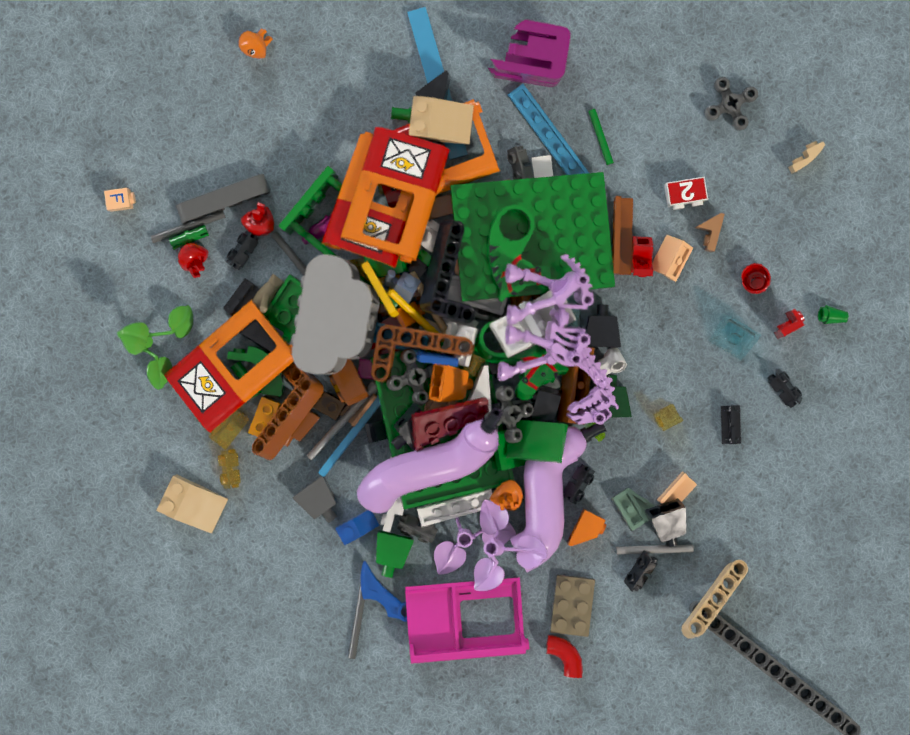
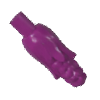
(318, 229)

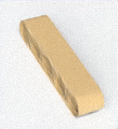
(707, 603)

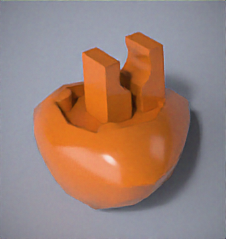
(254, 44)
(508, 495)

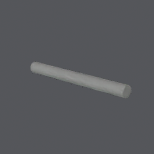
(654, 549)

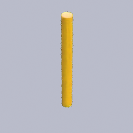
(412, 312)

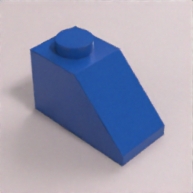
(357, 527)

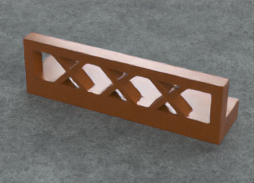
(622, 235)

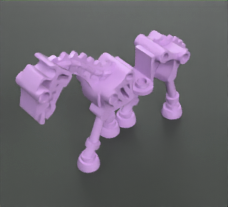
(595, 405)

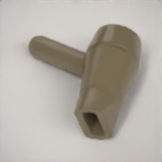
(267, 292)

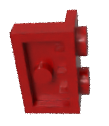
(795, 322)

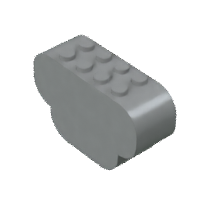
(334, 316)

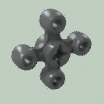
(734, 110)
(406, 379)
(511, 413)

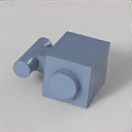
(405, 286)

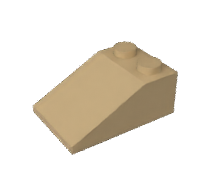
(441, 120)
(192, 504)

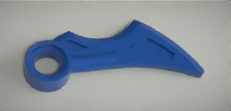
(374, 590)

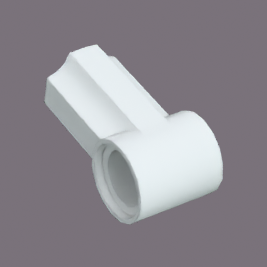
(613, 361)

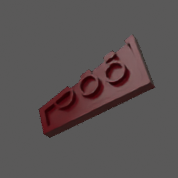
(439, 422)

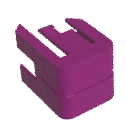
(538, 62)

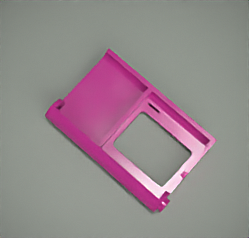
(437, 626)

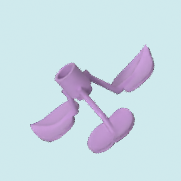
(530, 548)
(451, 557)

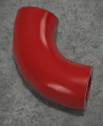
(567, 653)

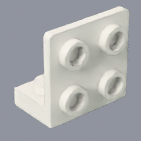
(539, 320)

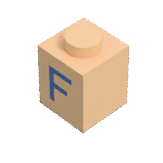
(119, 199)

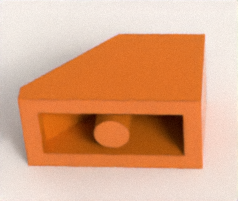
(405, 319)
(587, 528)

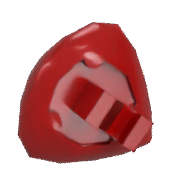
(259, 221)
(192, 258)

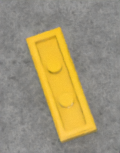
(380, 289)

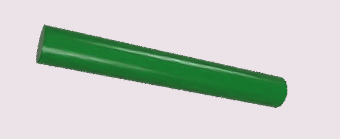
(600, 136)

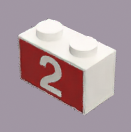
(686, 192)

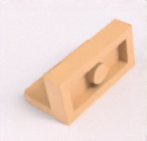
(671, 257)
(678, 489)

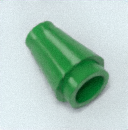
(832, 315)

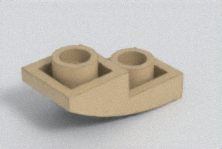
(810, 154)

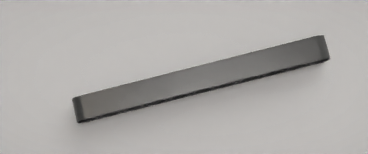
(781, 675)

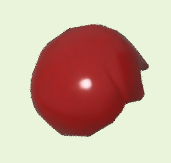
(761, 281)

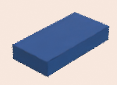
(437, 358)

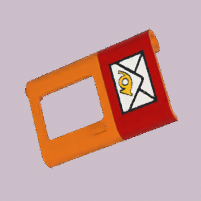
(207, 383)

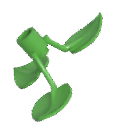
(138, 339)

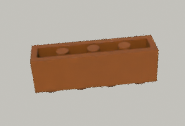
(350, 384)
(574, 387)

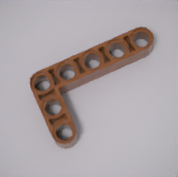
(415, 343)
(290, 414)

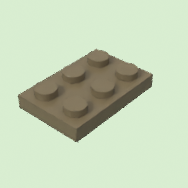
(572, 605)

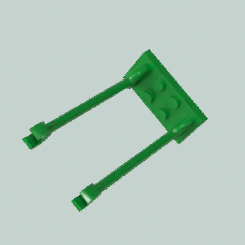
(304, 209)

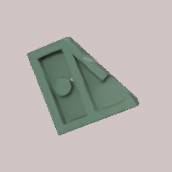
(632, 508)

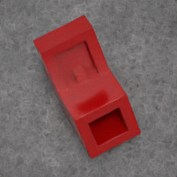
(642, 256)

